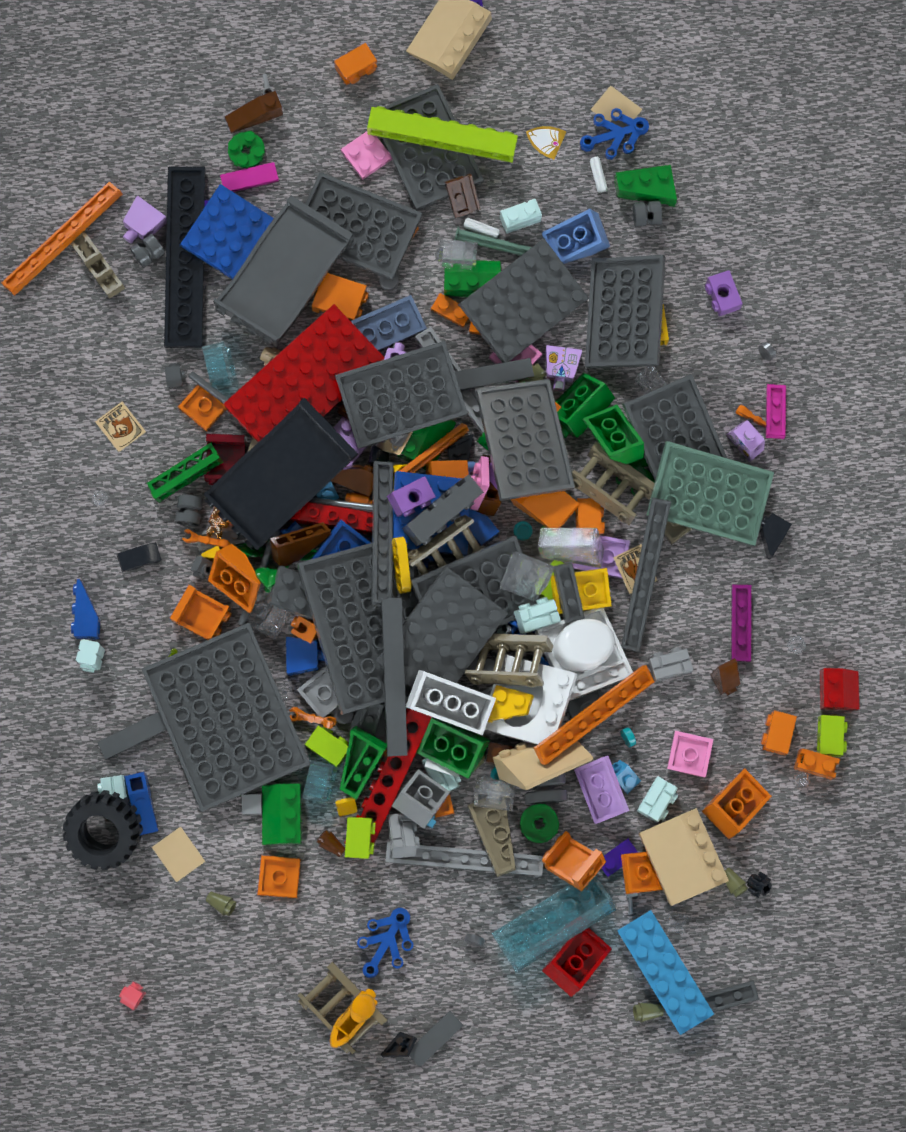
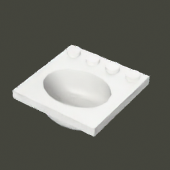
(589, 650)
(546, 708)

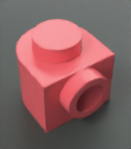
(132, 995)

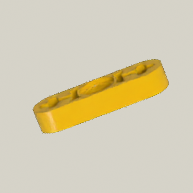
(401, 565)

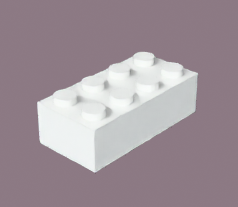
(450, 702)

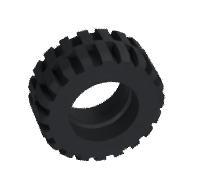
(90, 850)

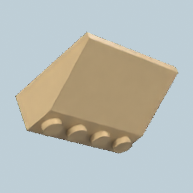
(450, 35)
(523, 768)
(683, 857)

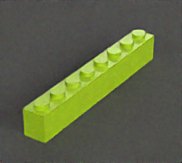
(442, 134)

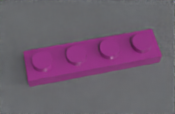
(741, 622)

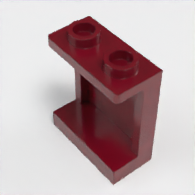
(230, 449)

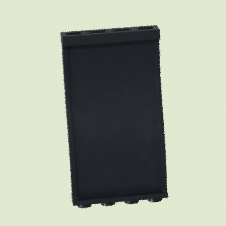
(280, 475)

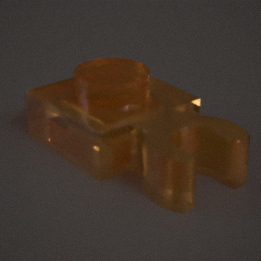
(216, 524)

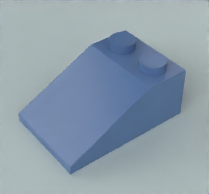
(577, 237)

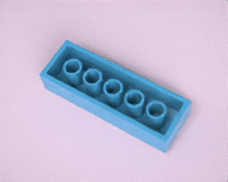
(665, 972)

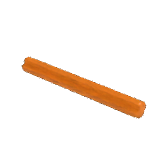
(436, 449)

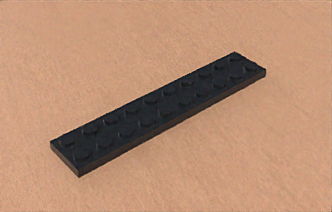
(183, 270)

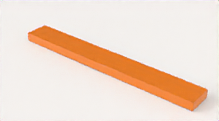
(61, 238)
(593, 715)

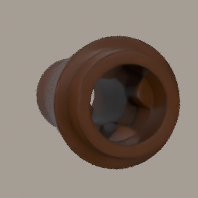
(329, 842)

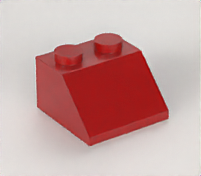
(839, 689)

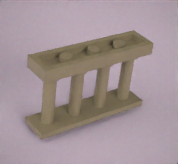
(625, 472)
(446, 536)
(511, 642)
(348, 988)

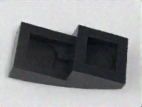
(139, 557)

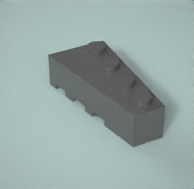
(442, 510)

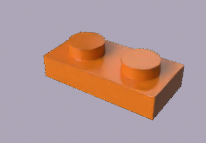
(450, 310)

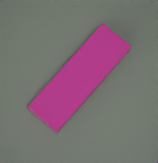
(250, 177)
(775, 411)

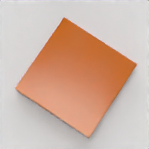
(202, 408)
(639, 873)
(279, 876)

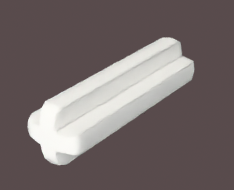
(598, 174)
(481, 228)

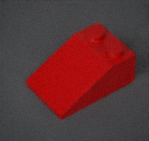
(576, 961)

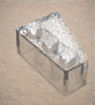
(572, 545)

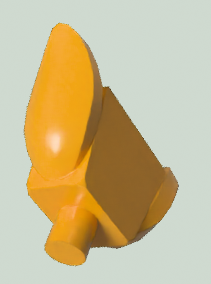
(353, 1018)

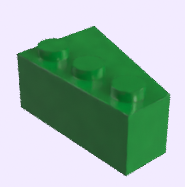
(647, 185)
(361, 761)

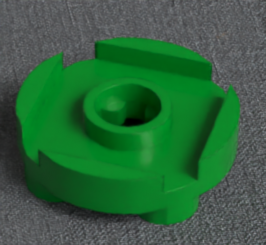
(242, 140)
(549, 818)

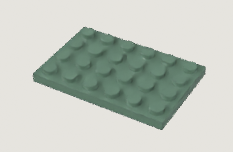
(712, 492)

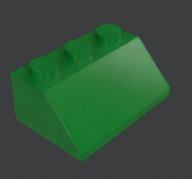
(465, 282)
(581, 400)
(616, 435)
(424, 439)
(453, 747)
(281, 814)

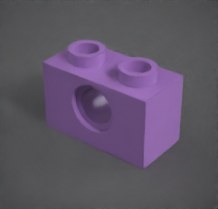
(723, 282)
(419, 489)

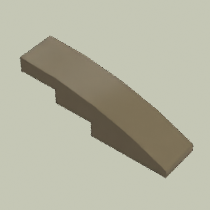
(97, 265)

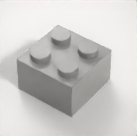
(421, 798)

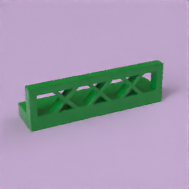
(187, 476)

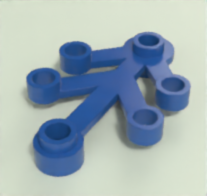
(616, 132)
(387, 939)

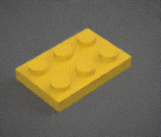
(592, 588)

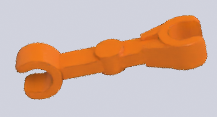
(746, 413)
(205, 539)
(327, 722)

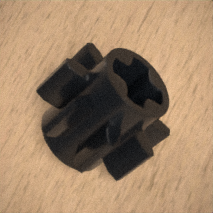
(759, 884)

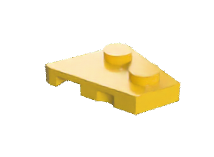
(509, 703)

